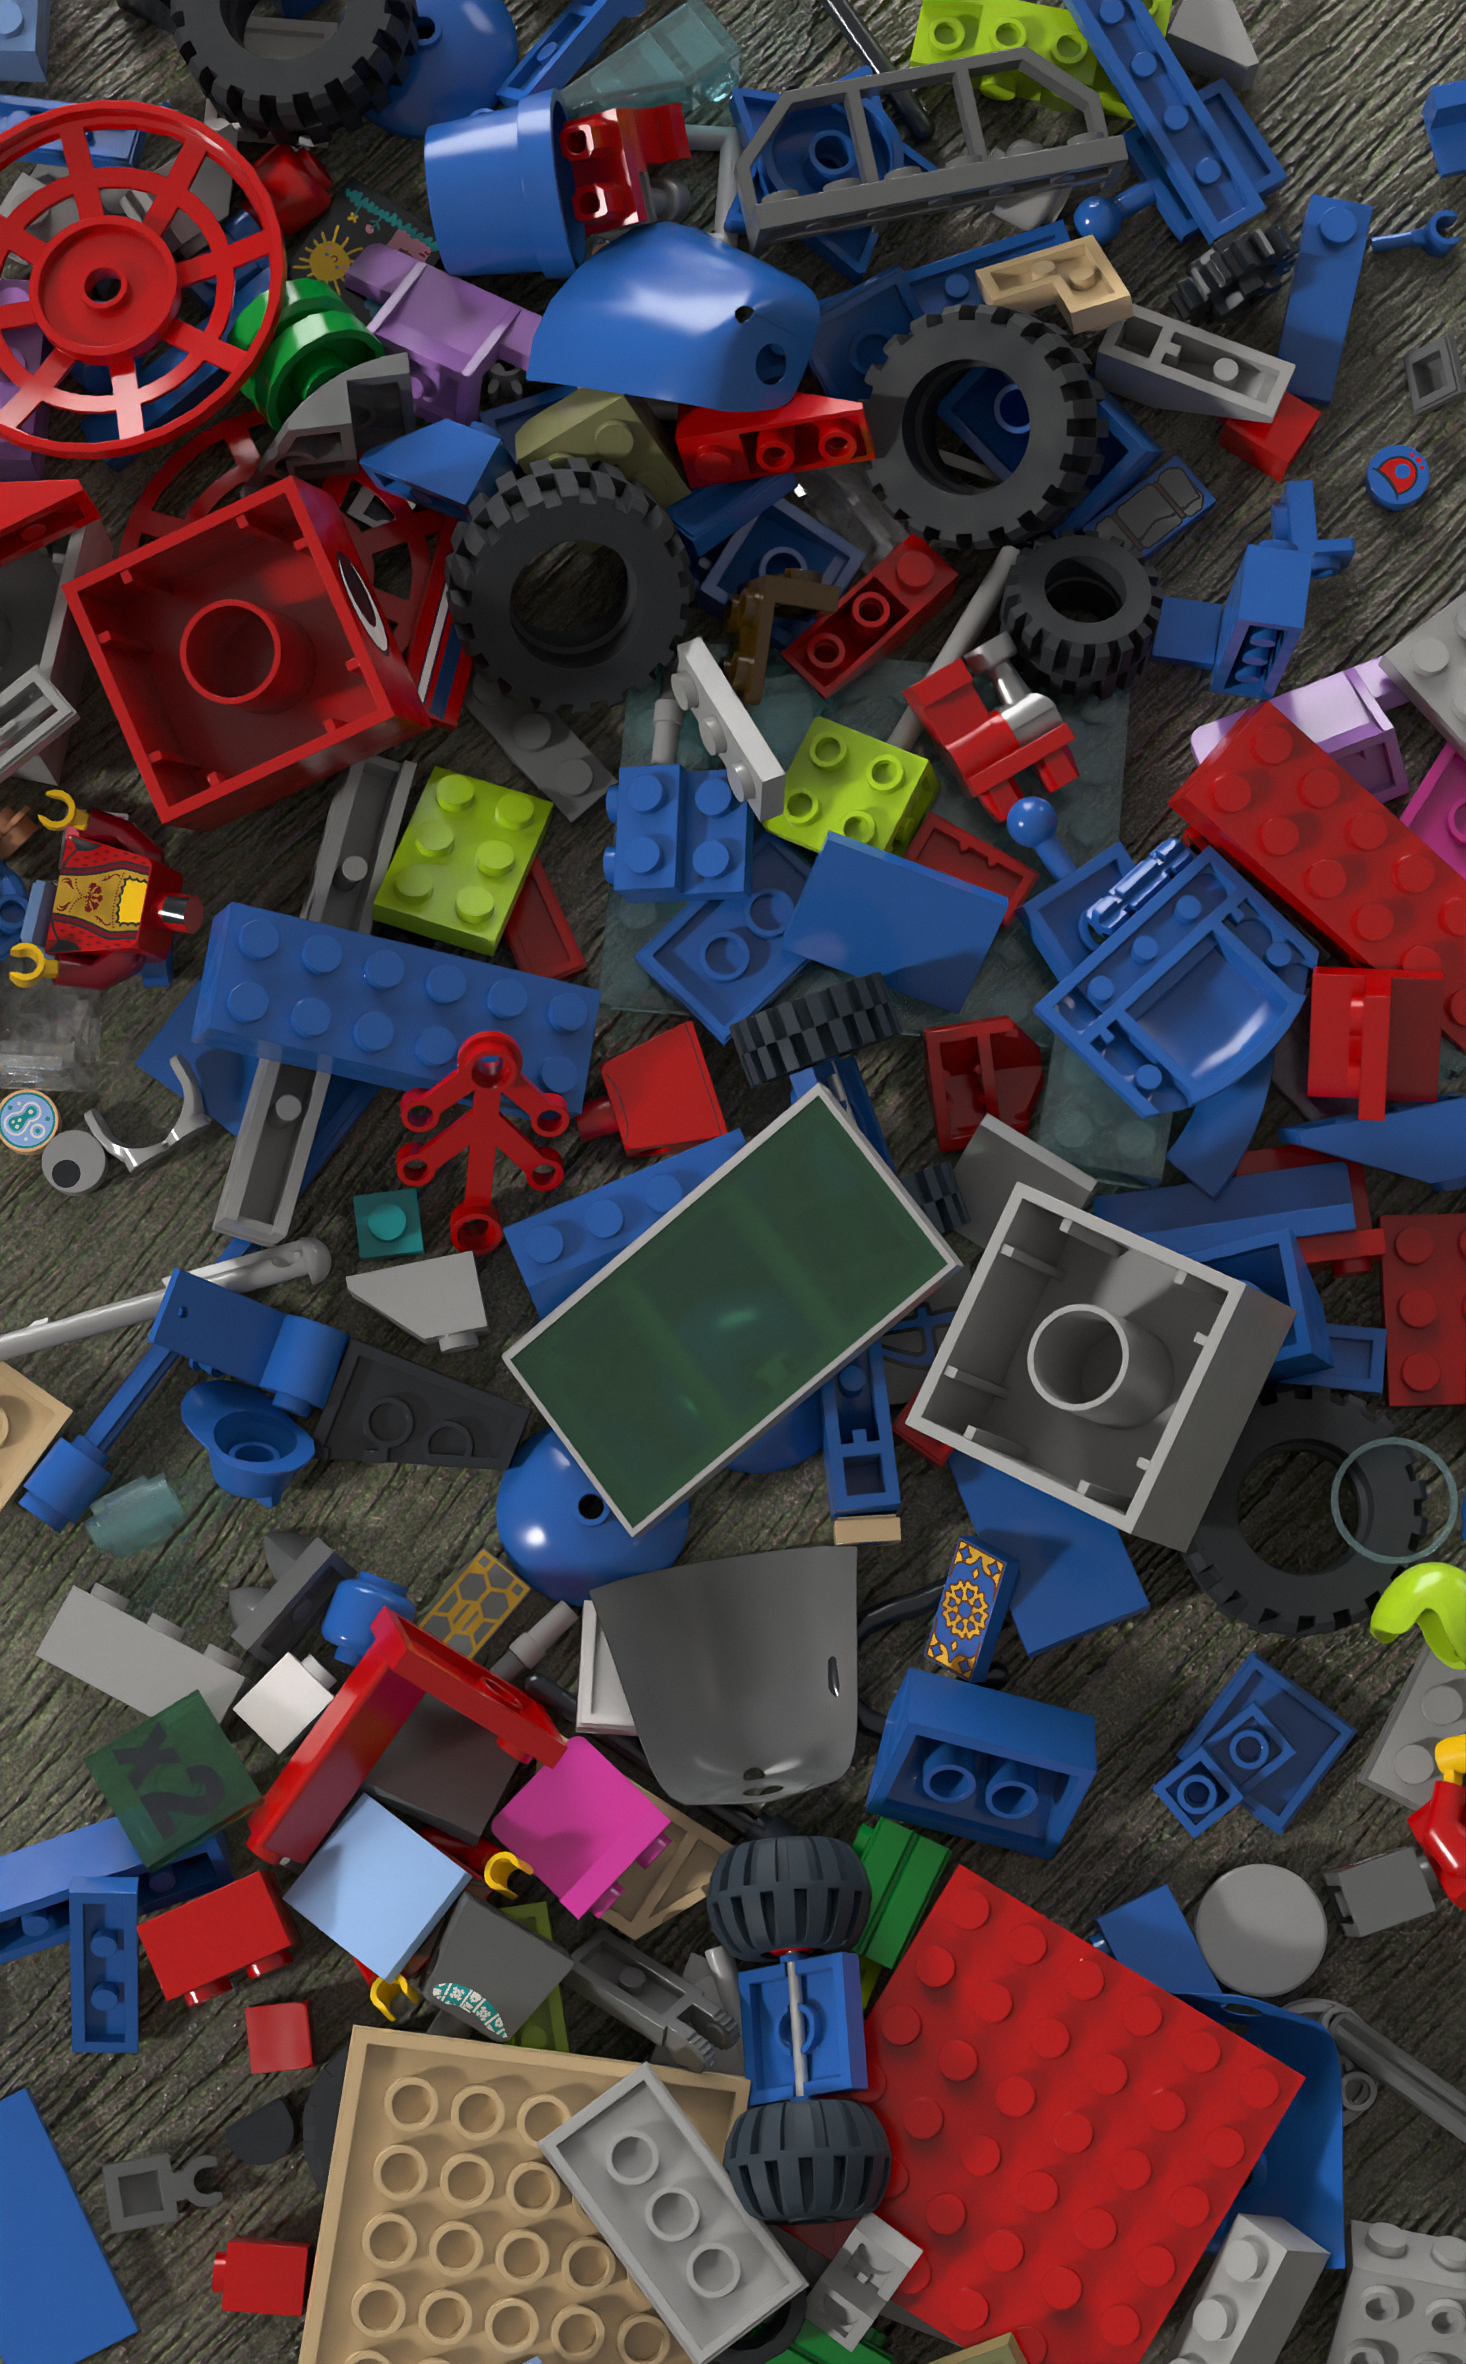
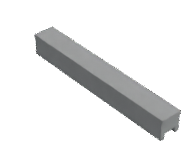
(289, 1098)

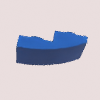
(1224, 1769)

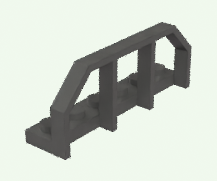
(907, 190)

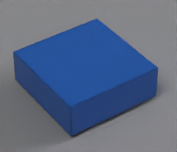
(1187, 633)

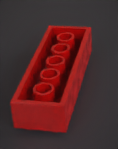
(1331, 854)

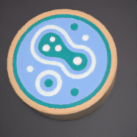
(28, 1121)

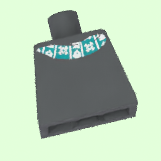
(488, 1971)

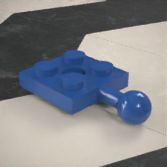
(1104, 215)
(1058, 914)

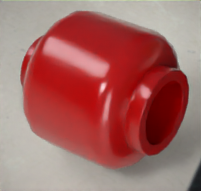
(295, 185)

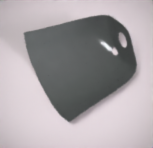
(734, 1670)

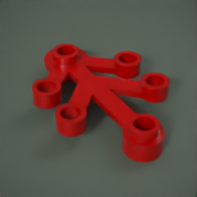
(482, 1131)

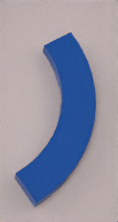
(1222, 1129)

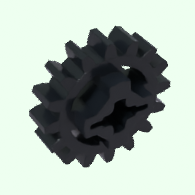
(1233, 276)

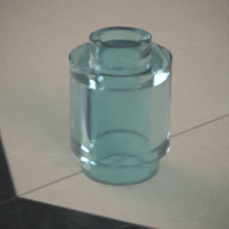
(134, 1516)

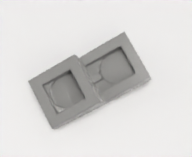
(860, 2280)

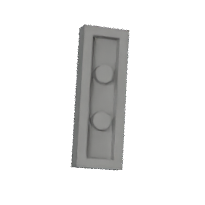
(728, 730)

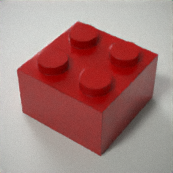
(220, 1936)

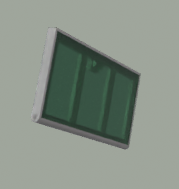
(731, 1310)

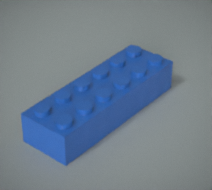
(383, 1007)

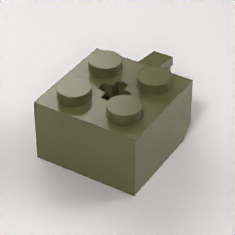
(607, 430)

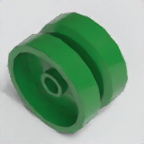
(310, 347)

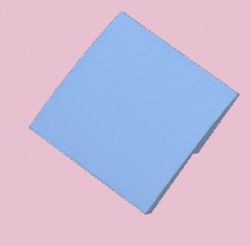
(377, 1888)

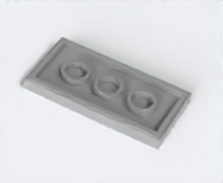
(672, 2215)

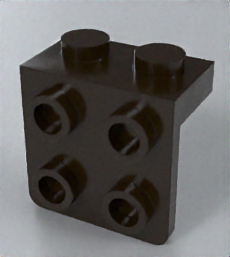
(750, 615)

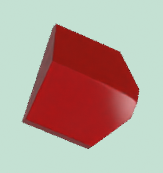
(980, 1071)

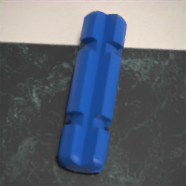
(1138, 887)

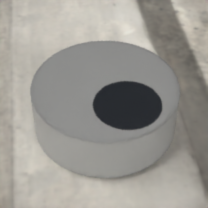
(75, 1163)

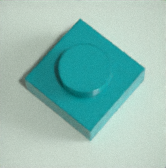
(389, 1225)

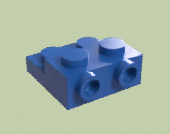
(678, 836)

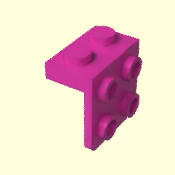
(582, 1828)

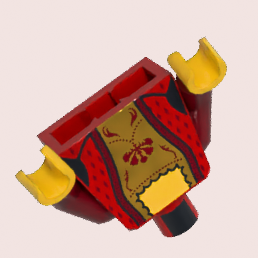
(110, 904)

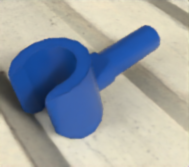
(1424, 237)

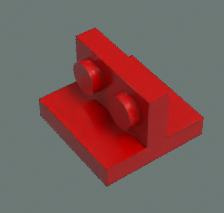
(1375, 1036)

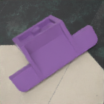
(444, 327)
(1344, 720)

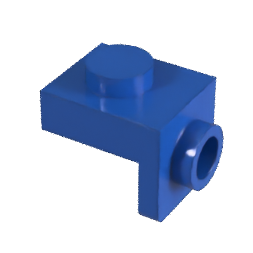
(1295, 522)

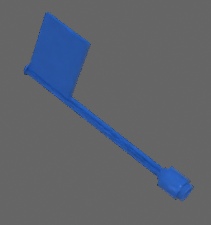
(74, 1472)

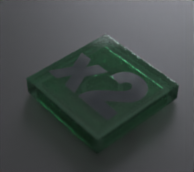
(174, 1781)

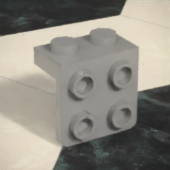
(1401, 2298)

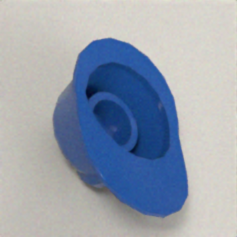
(248, 1440)

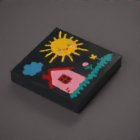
(350, 225)

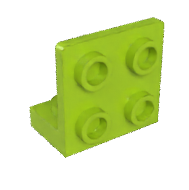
(854, 789)

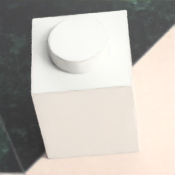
(287, 1702)

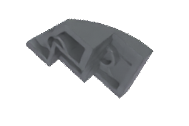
(337, 421)

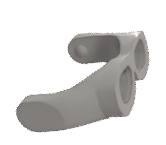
(189, 1125)

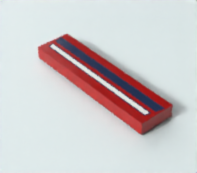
(434, 652)

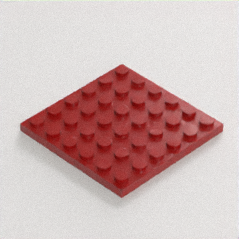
(1051, 2132)

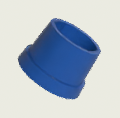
(505, 192)

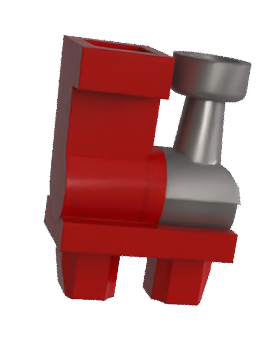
(611, 165)
(993, 745)

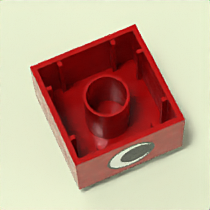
(246, 656)

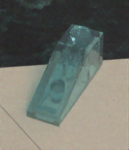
(674, 61)

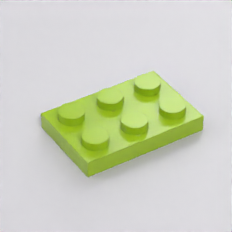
(462, 861)

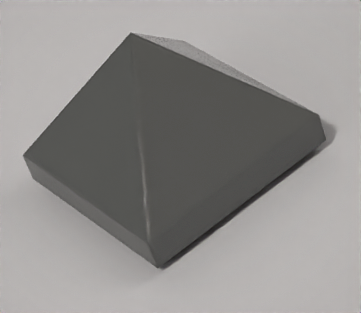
(1434, 374)

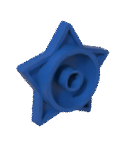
(815, 150)

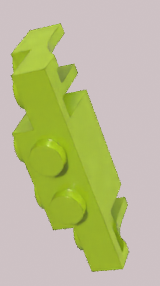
(979, 27)

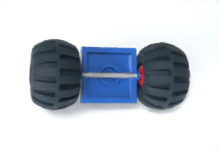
(801, 2030)

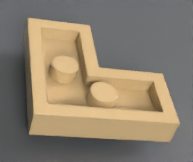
(1068, 275)

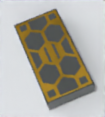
(476, 1605)

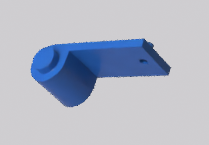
(250, 1341)

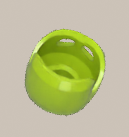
(1434, 1599)

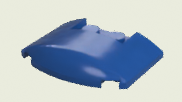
(1184, 991)

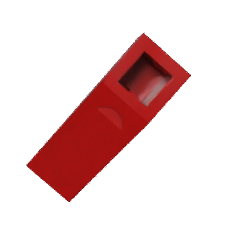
(783, 440)
(873, 617)

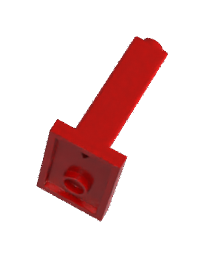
(368, 1716)

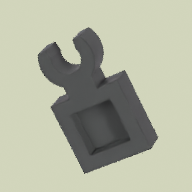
(145, 2190)

